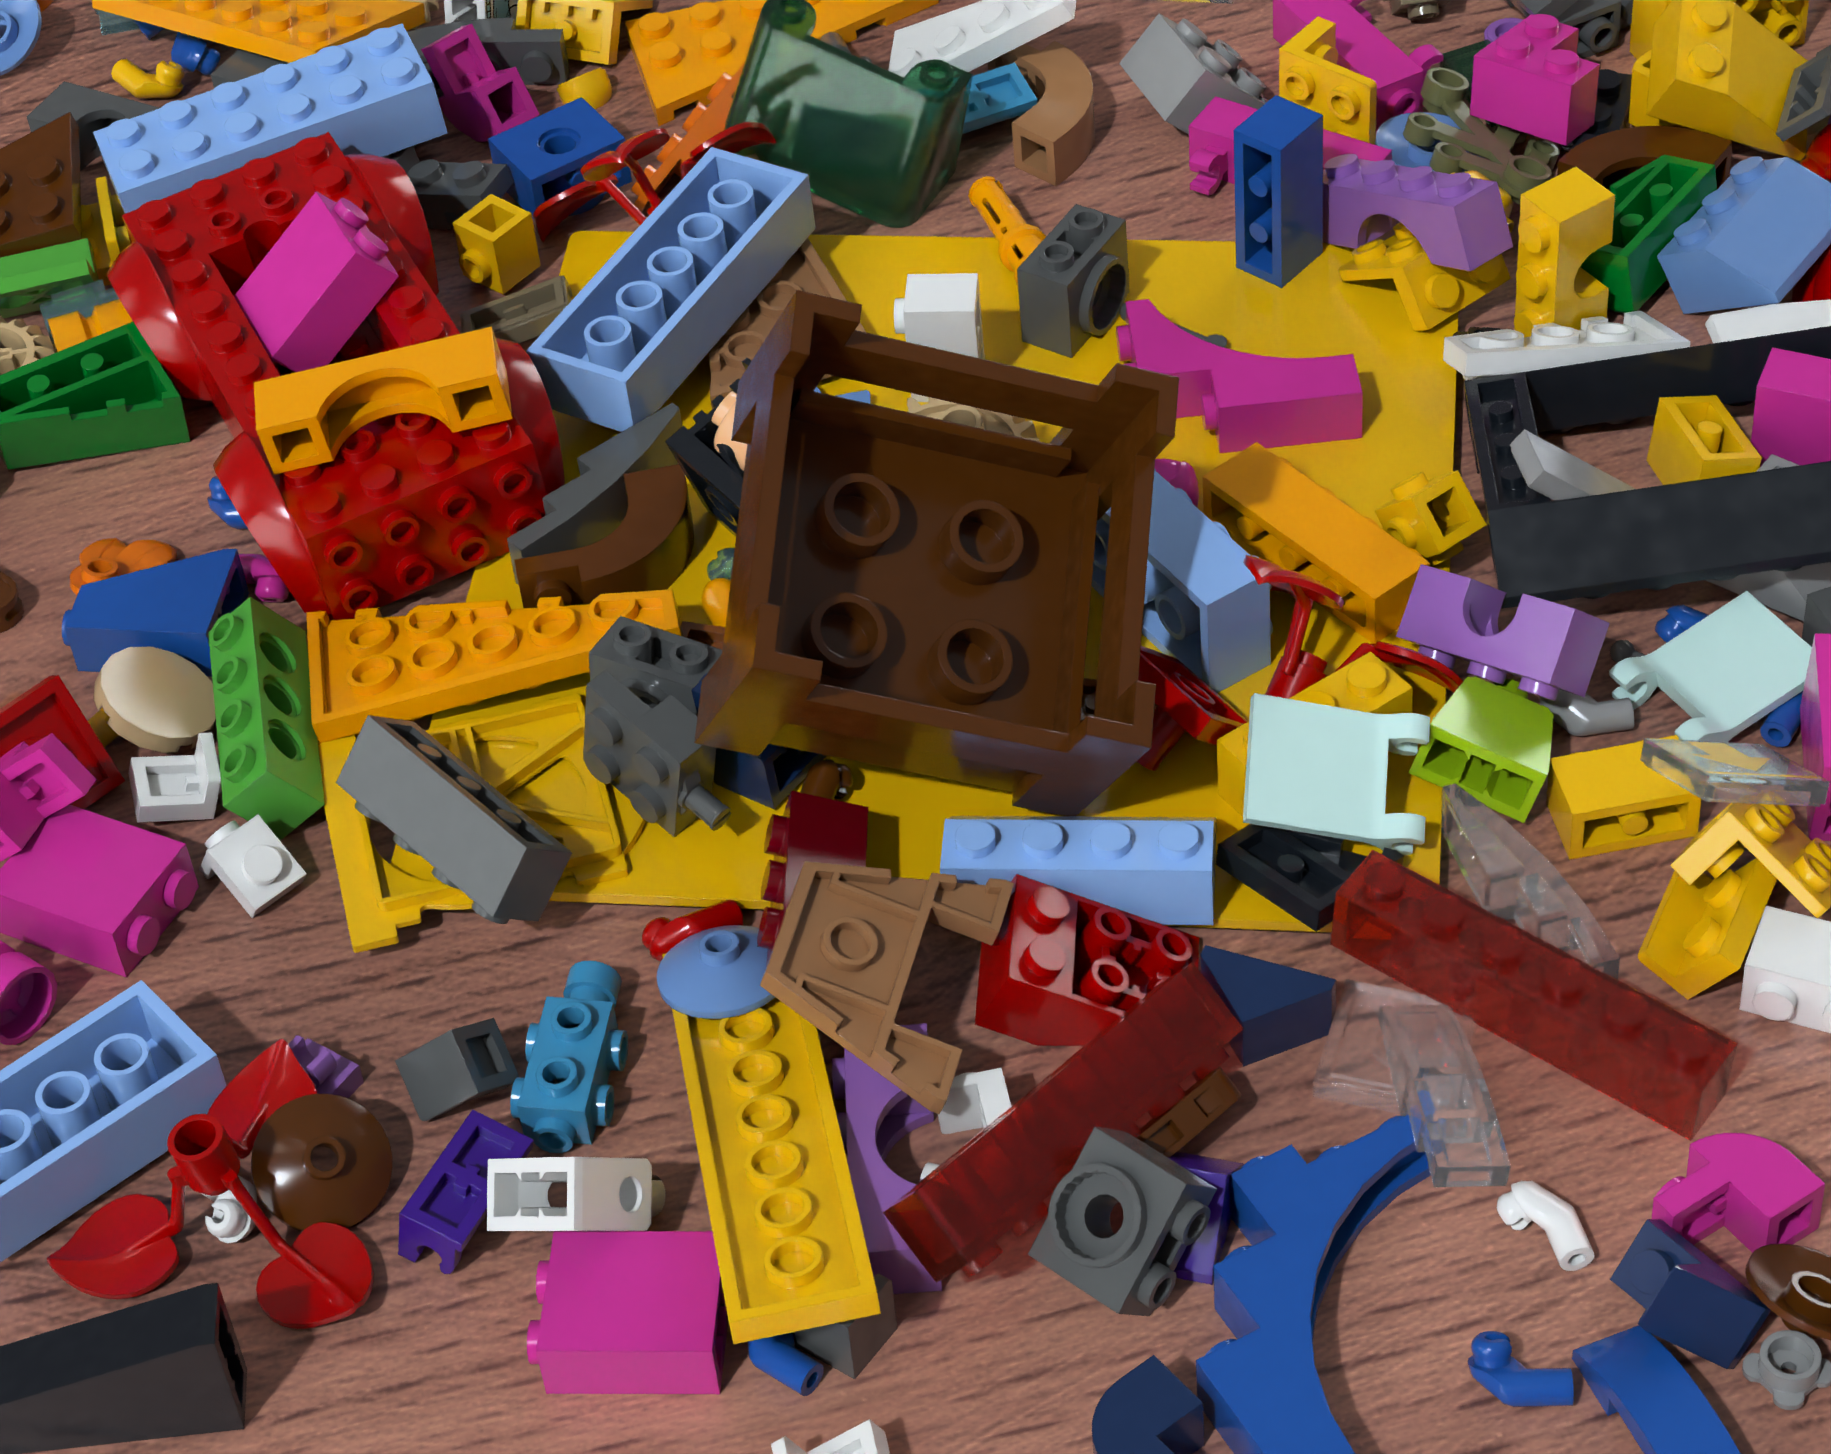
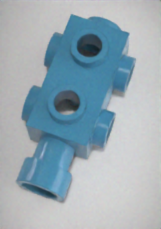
(579, 1048)

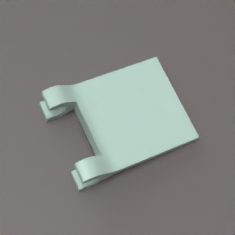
(1721, 670)
(1327, 771)

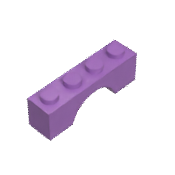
(1451, 215)
(873, 1123)

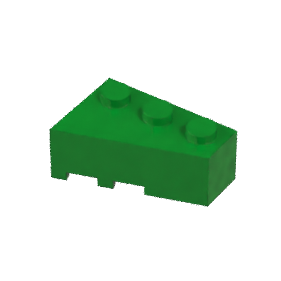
(1646, 214)
(89, 402)

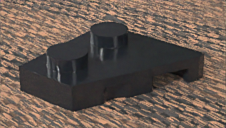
(1292, 869)

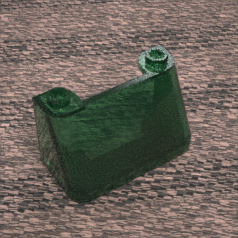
(853, 127)

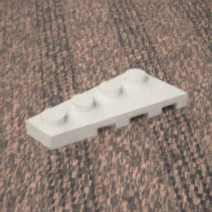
(977, 32)
(1556, 345)

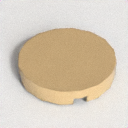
(155, 698)

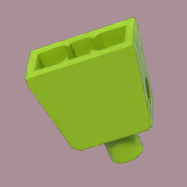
(1490, 746)

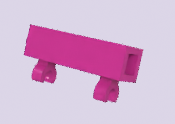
(1364, 51)
(1213, 144)

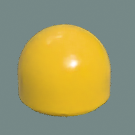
(591, 86)

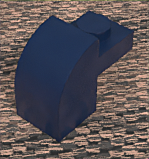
(1148, 1414)

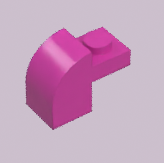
(475, 94)
(35, 785)
(1747, 1187)

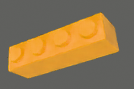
(1310, 531)

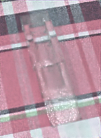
(1520, 882)
(1444, 1096)

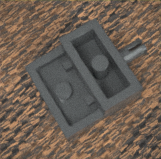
(651, 756)

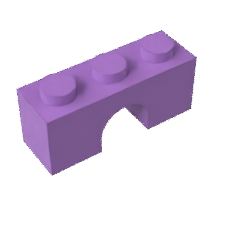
(1543, 644)

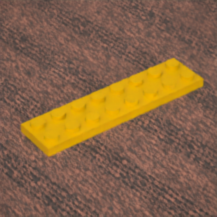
(774, 1173)

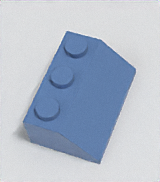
(1750, 237)

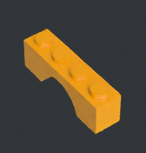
(314, 411)

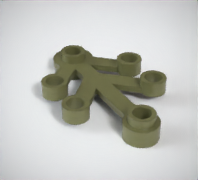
(1444, 94)

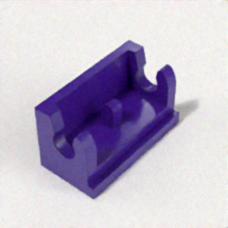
(454, 1192)

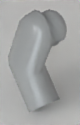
(1588, 717)

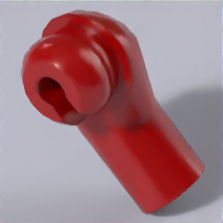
(664, 934)

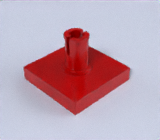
(1182, 706)
(52, 709)

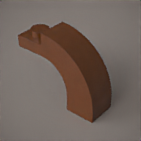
(1623, 151)
(639, 555)

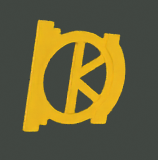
(384, 898)

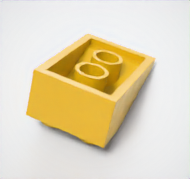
(1722, 75)

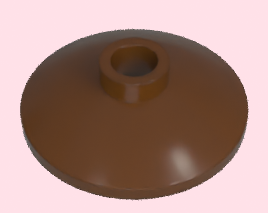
(299, 1191)
(1794, 1286)

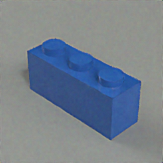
(1278, 190)

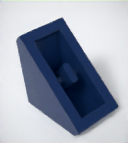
(1270, 1001)

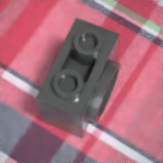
(1074, 281)
(652, 661)
(1161, 1211)

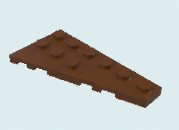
(41, 188)

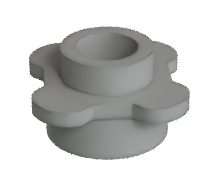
(1788, 1351)

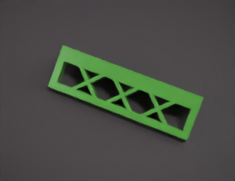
(36, 274)

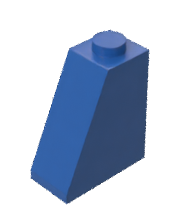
(156, 608)

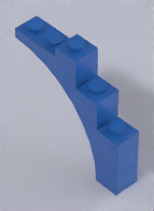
(1300, 1225)

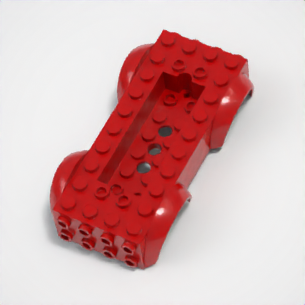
(404, 491)

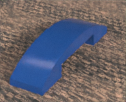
(1652, 1395)

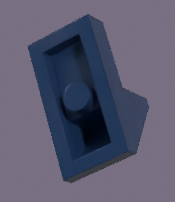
(1689, 1296)

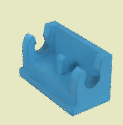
(997, 97)

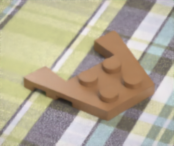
(850, 955)

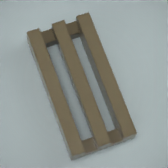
(522, 313)

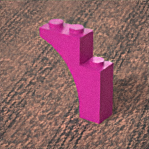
(1245, 393)

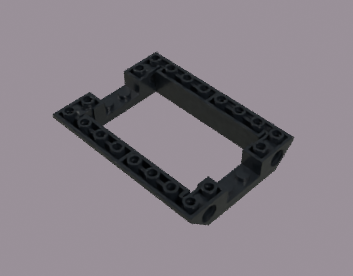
(1649, 533)

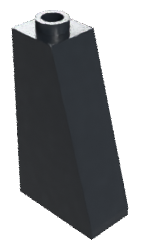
(125, 1377)

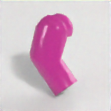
(260, 571)

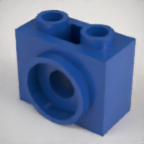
(551, 151)

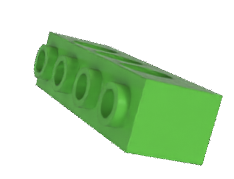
(265, 718)

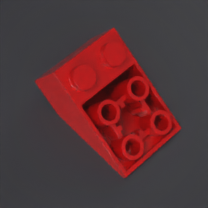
(1071, 965)

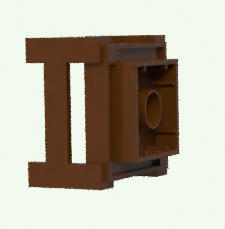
(929, 579)

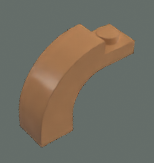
(1060, 128)

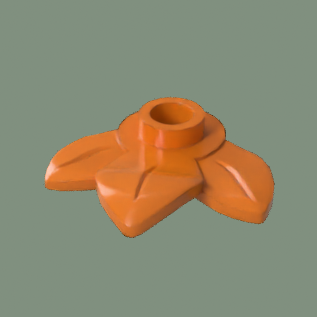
(113, 558)

